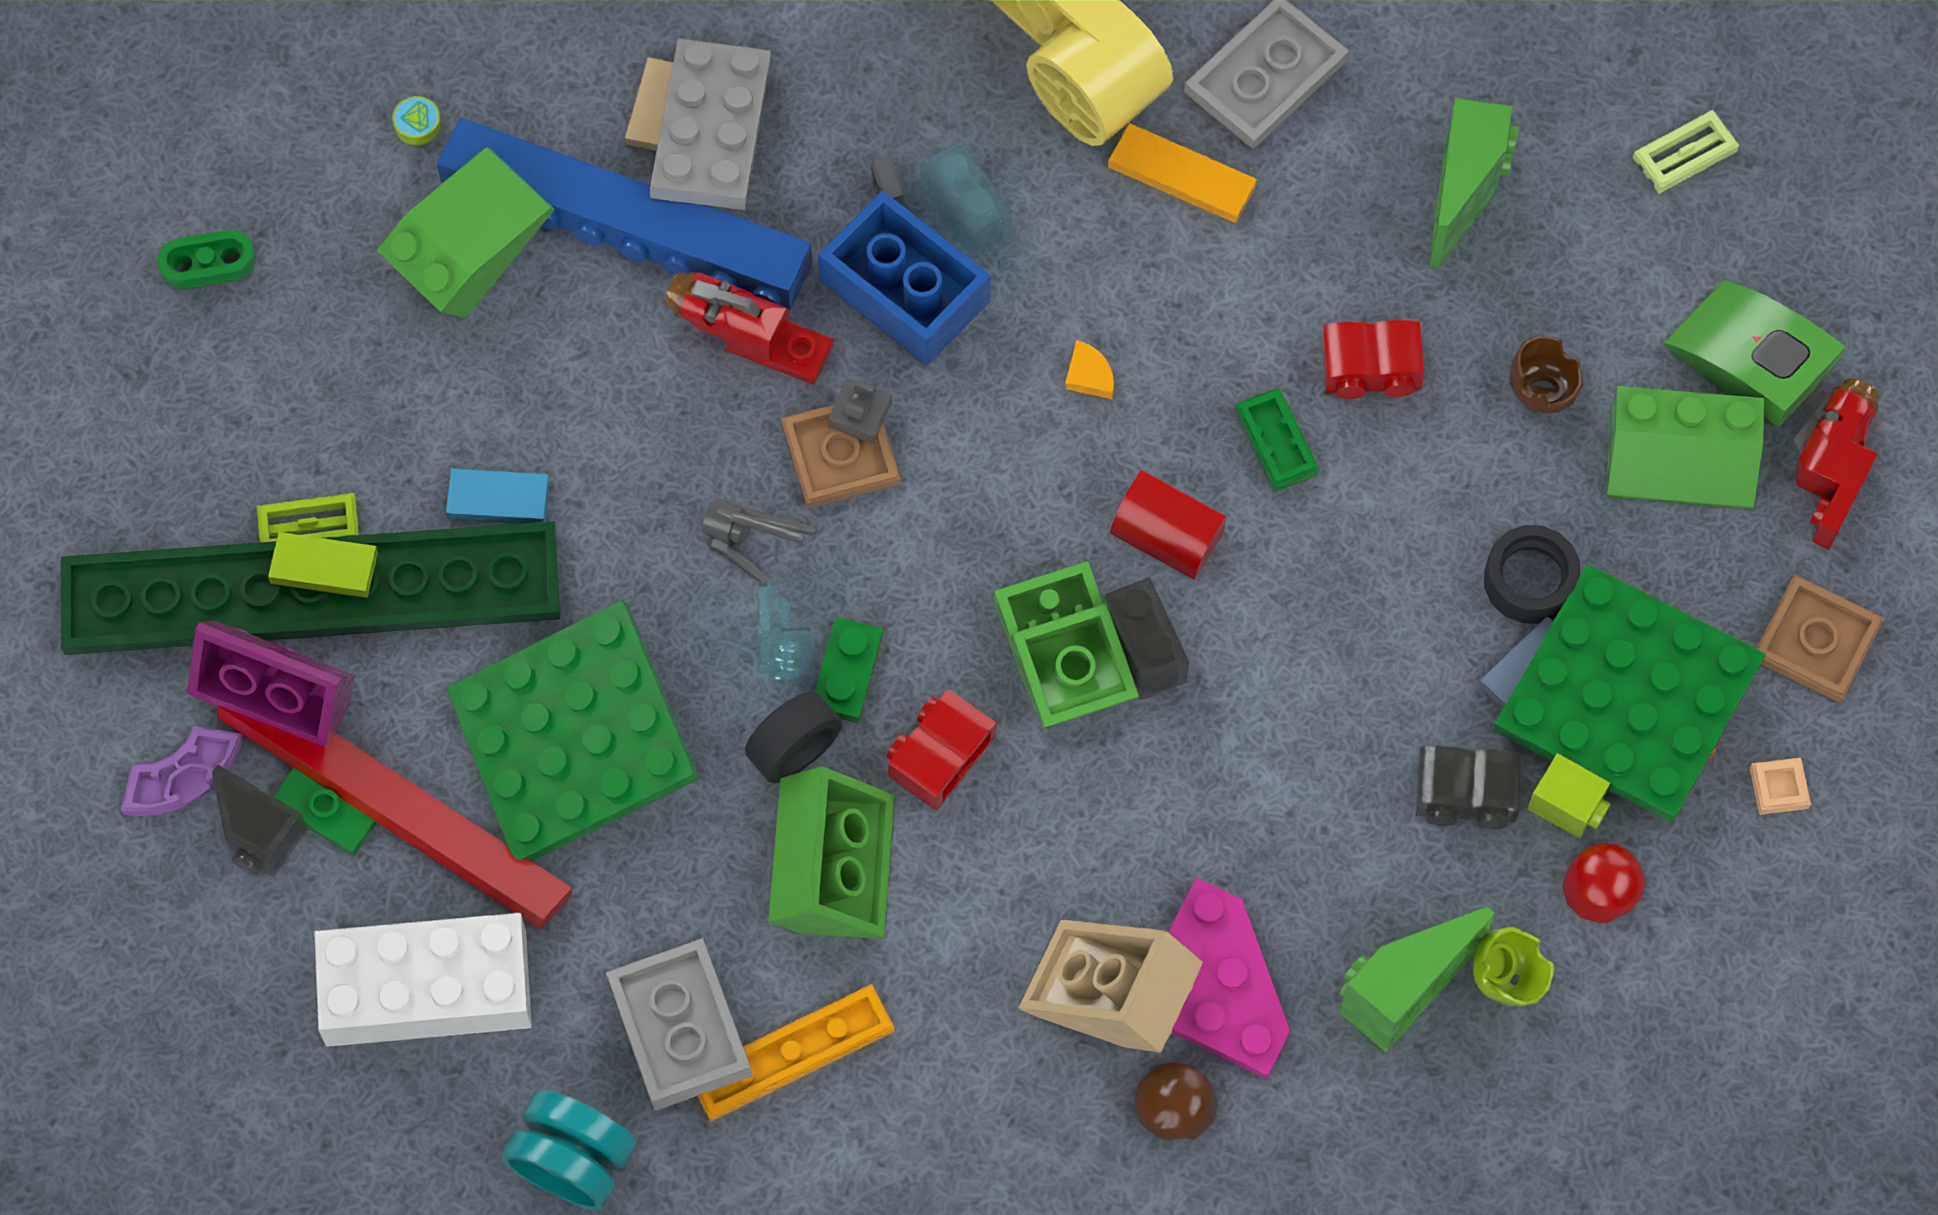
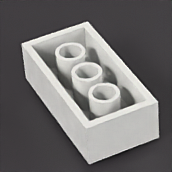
(422, 979)

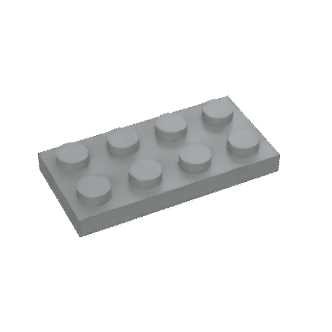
(710, 124)

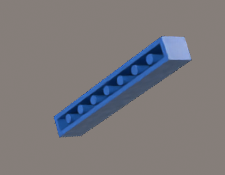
(620, 213)

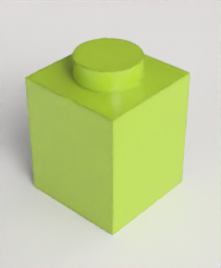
(1570, 797)

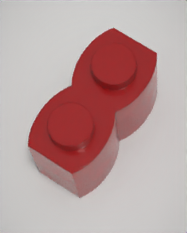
(1372, 358)
(940, 748)

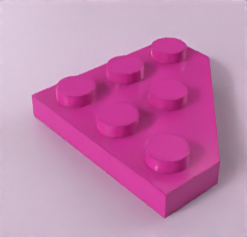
(1233, 997)

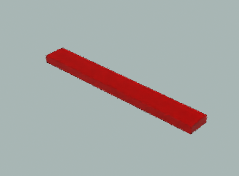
(415, 818)

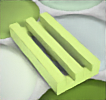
(1654, 170)

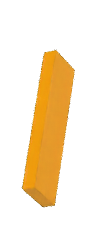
(803, 1049)

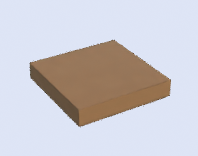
(835, 463)
(1818, 638)

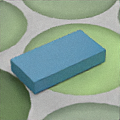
(497, 496)

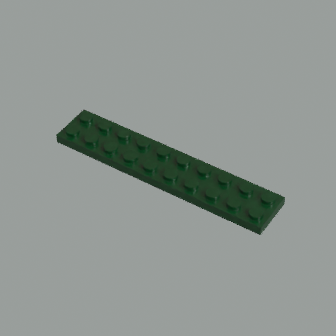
(416, 584)

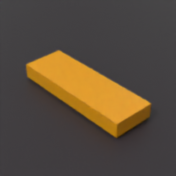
(1182, 173)

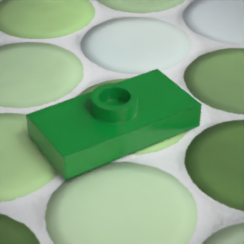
(1276, 440)
(326, 812)

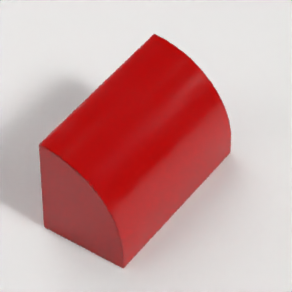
(1168, 524)

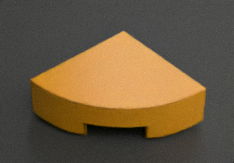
(1089, 372)

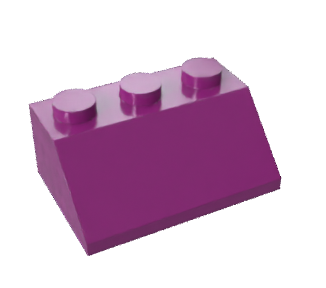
(268, 682)

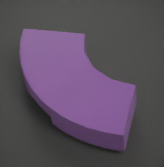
(183, 775)

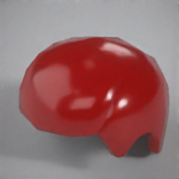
(1603, 882)

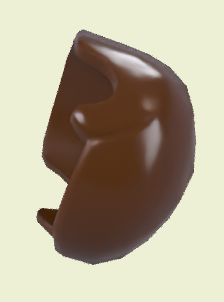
(1545, 360)
(1175, 1102)

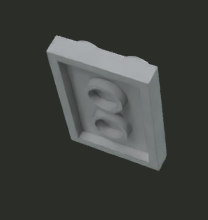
(1266, 72)
(679, 1024)

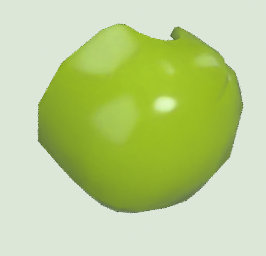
(1509, 953)

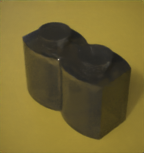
(1468, 786)

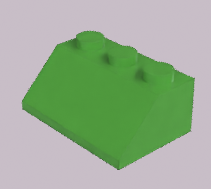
(1684, 447)
(831, 855)

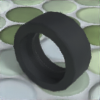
(1530, 538)
(793, 736)

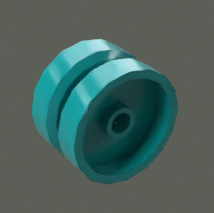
(568, 1150)

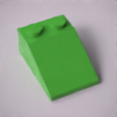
(1474, 158)
(466, 233)
(1407, 975)

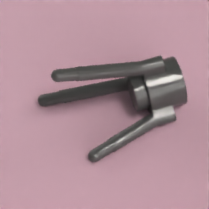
(732, 524)

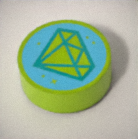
(416, 120)

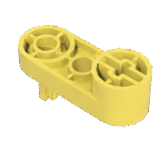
(1093, 63)

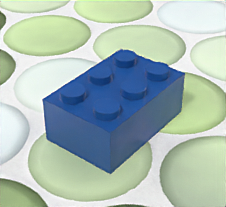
(904, 277)

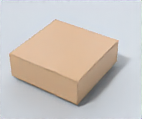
(1780, 786)

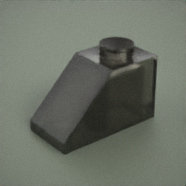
(255, 824)

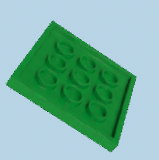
(1630, 692)
(572, 733)

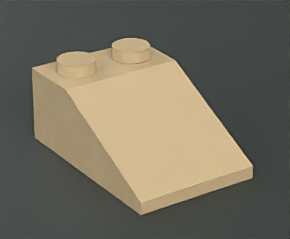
(1113, 983)

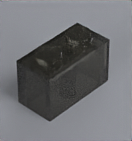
(1147, 638)

